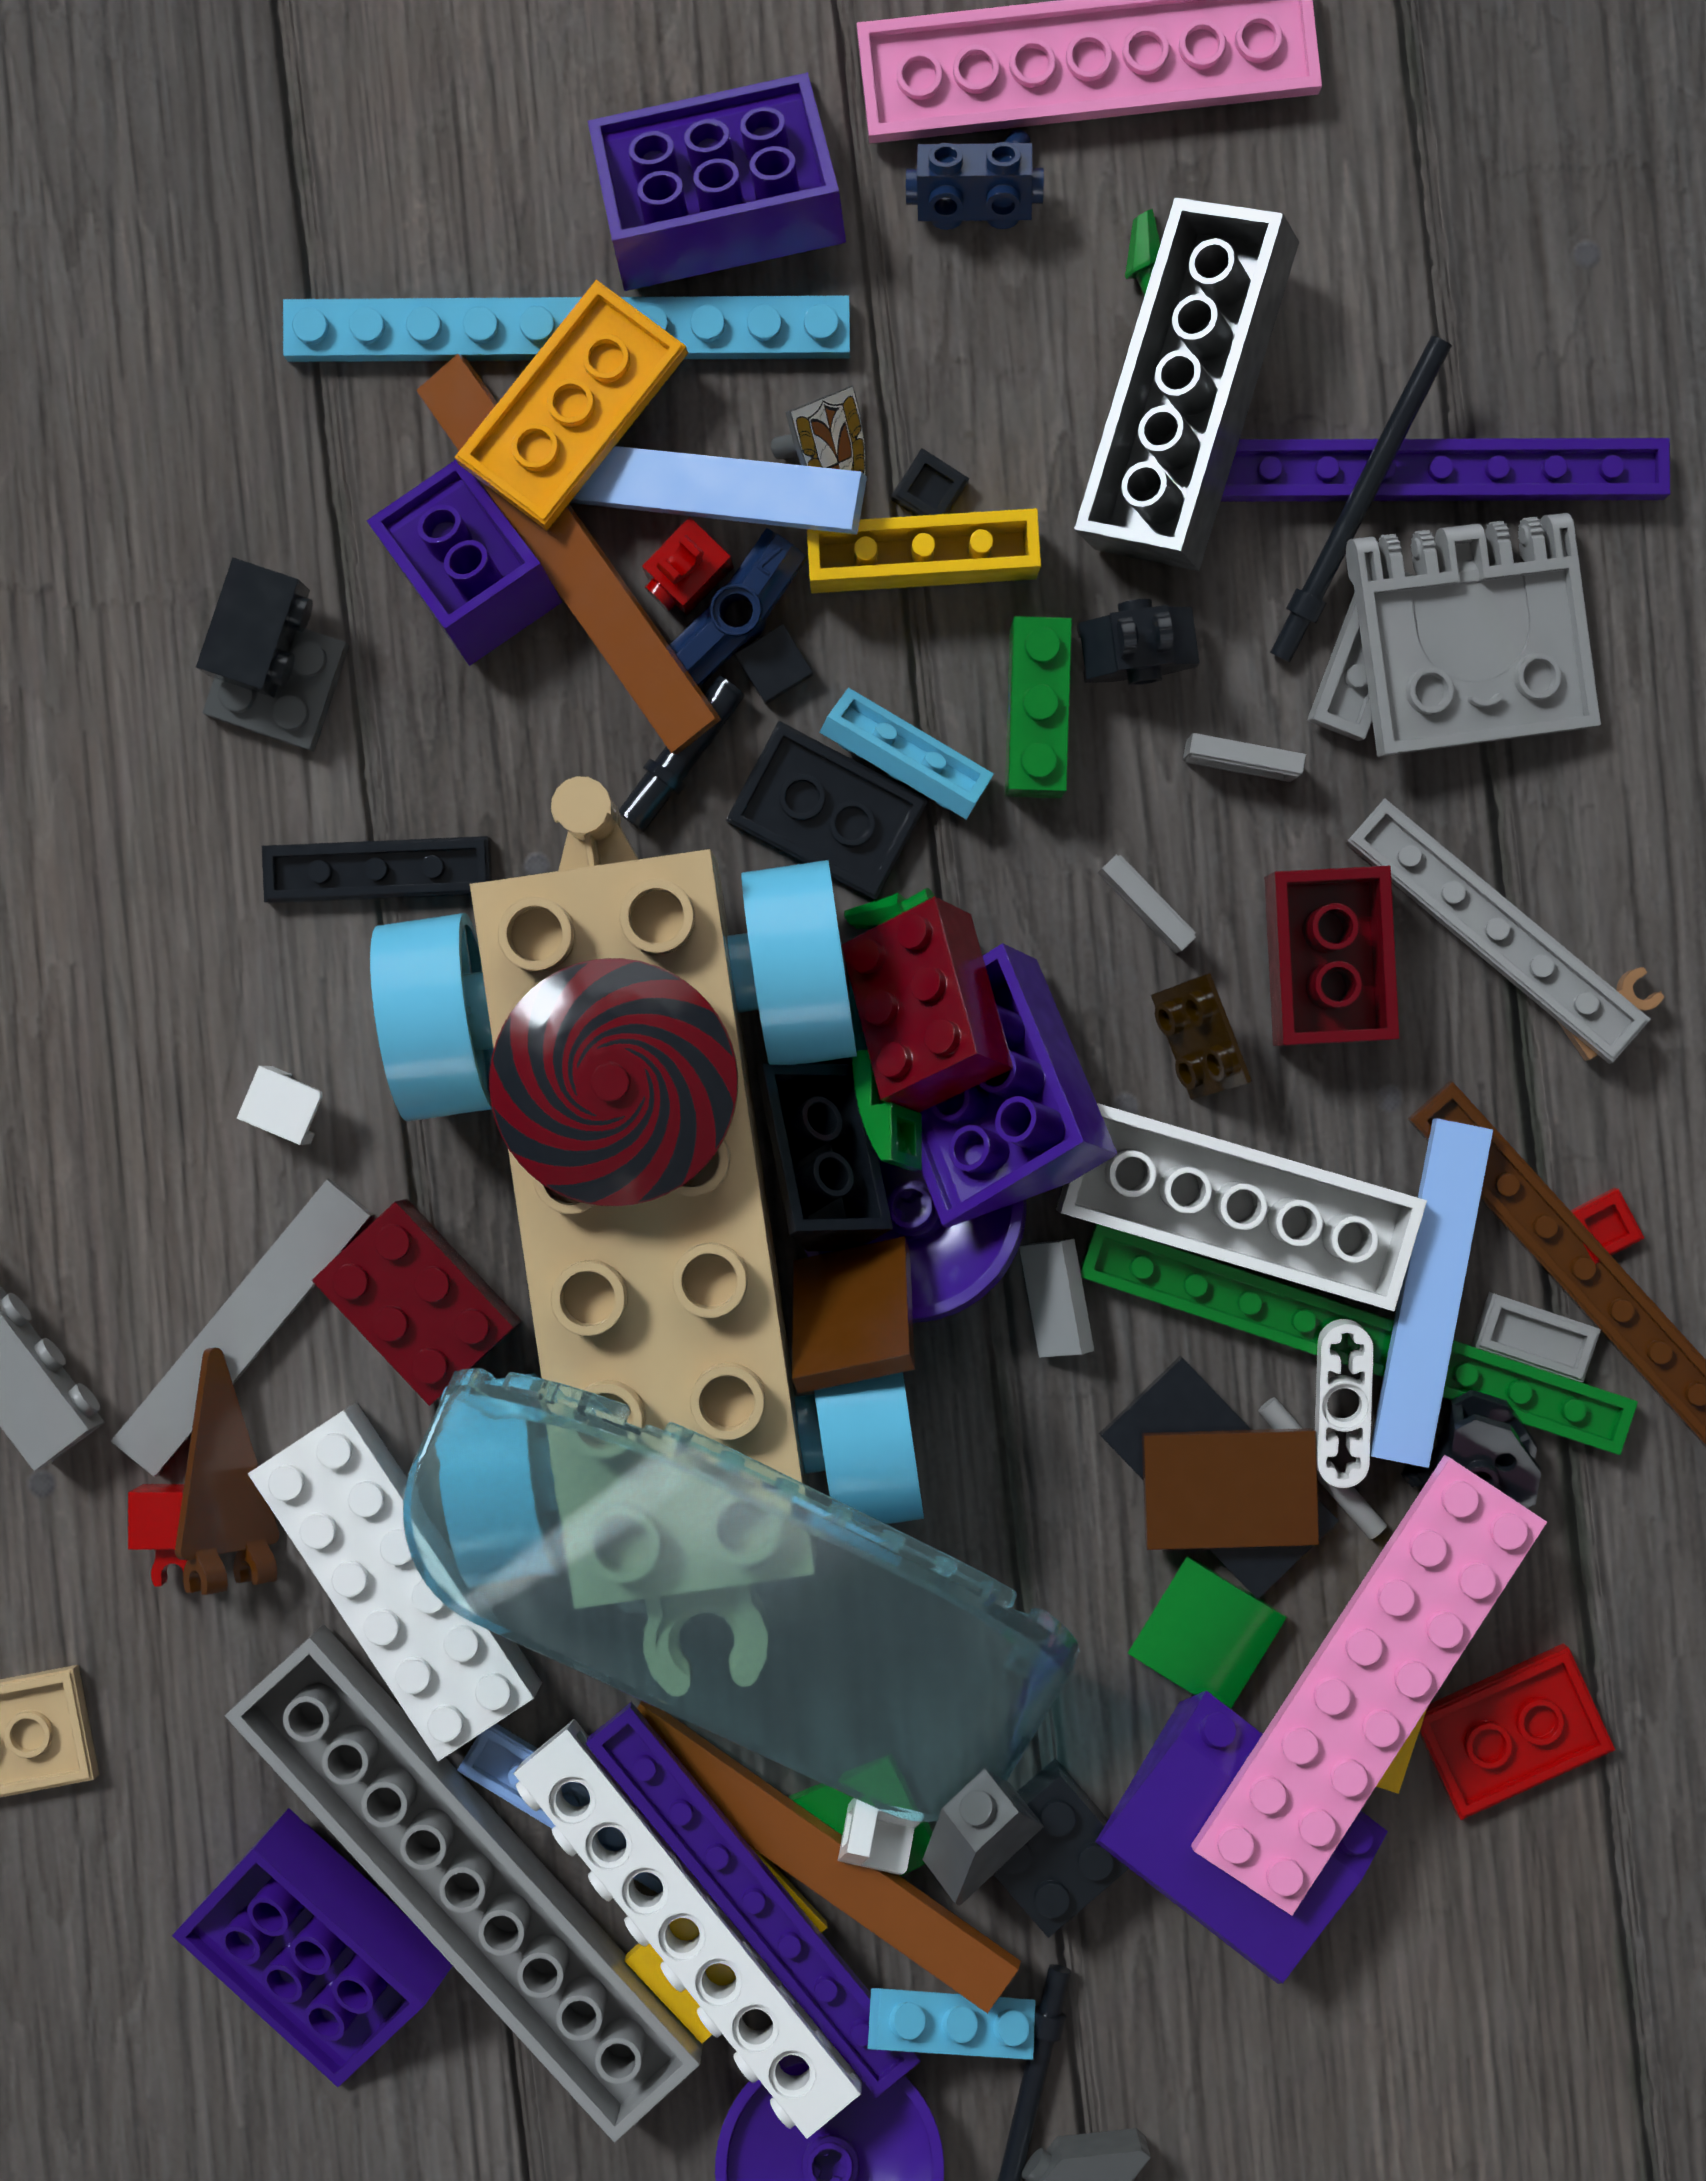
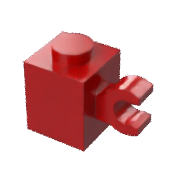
(686, 568)
(154, 1525)

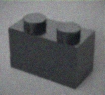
(255, 628)

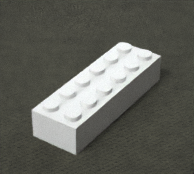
(1249, 1209)
(344, 1513)

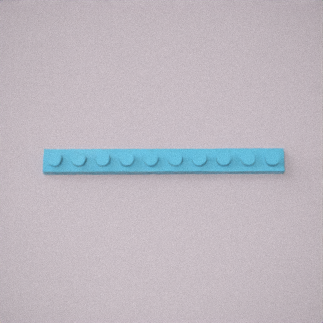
(521, 326)

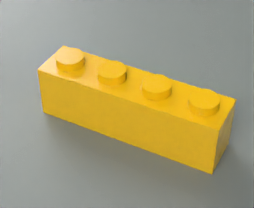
(926, 551)

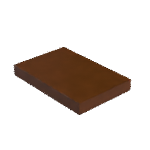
(852, 1315)
(1230, 1489)

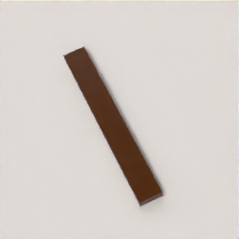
(1599, 1289)

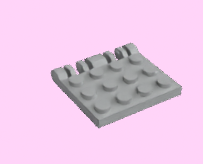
(1478, 644)

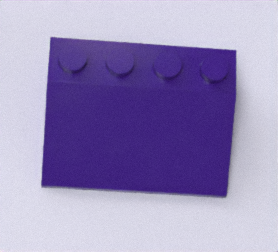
(717, 181)
(1024, 1126)
(1168, 1807)
(314, 1948)

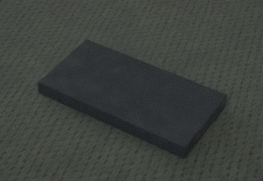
(1186, 1403)

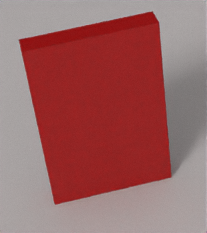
(1513, 1731)

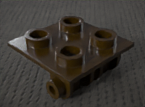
(1200, 1037)

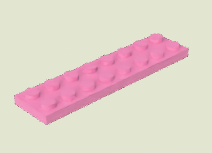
(1080, 62)
(1368, 1685)

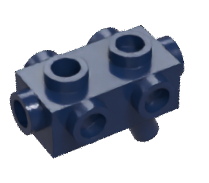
(975, 182)

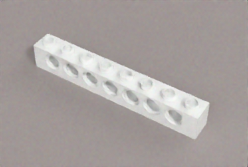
(797, 2100)

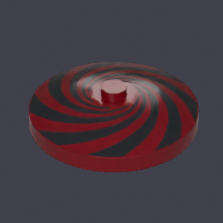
(613, 1082)

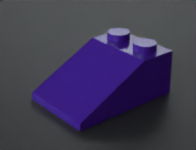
(465, 561)

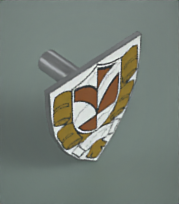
(825, 433)

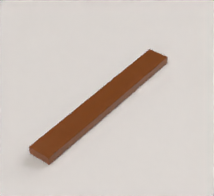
(585, 580)
(810, 1853)

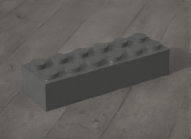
(1187, 383)

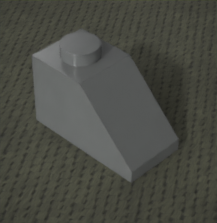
(978, 1834)
(1090, 2157)

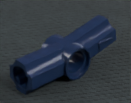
(760, 581)

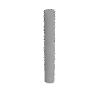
(1347, 1498)

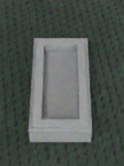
(1243, 757)
(1147, 903)
(1056, 1298)
(1536, 1337)

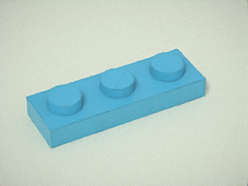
(906, 753)
(950, 2024)

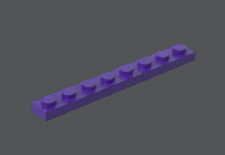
(1454, 469)
(746, 1892)

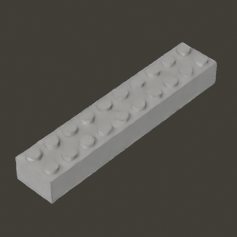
(467, 1882)

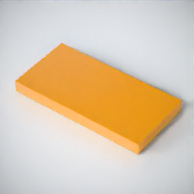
(571, 405)

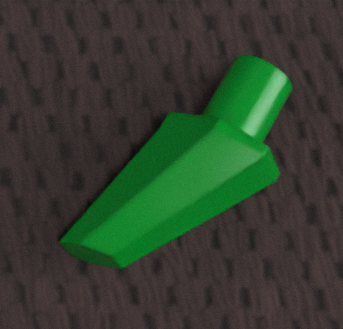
(1142, 249)
(884, 909)

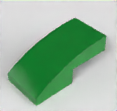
(890, 1127)

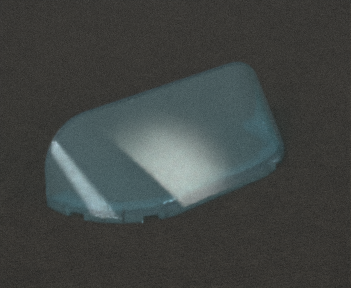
(727, 1593)

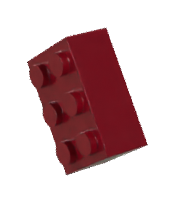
(1331, 955)
(926, 1005)
(416, 1300)

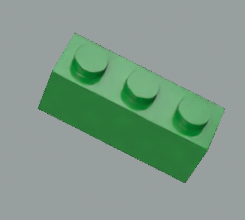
(1038, 707)

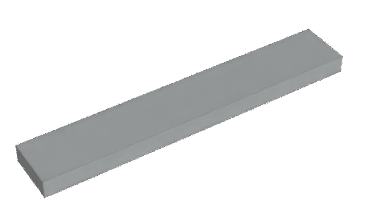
(1498, 932)
(244, 1322)

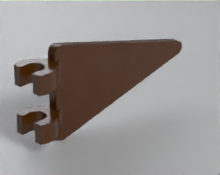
(219, 1500)

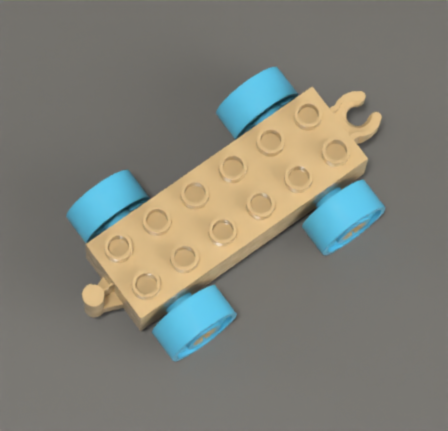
(681, 1292)

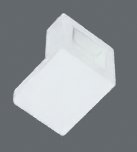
(281, 1105)
(876, 1839)

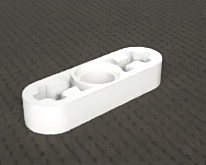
(1357, 1445)

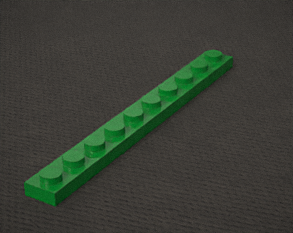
(1299, 1316)

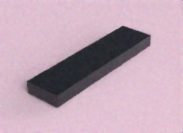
(375, 869)

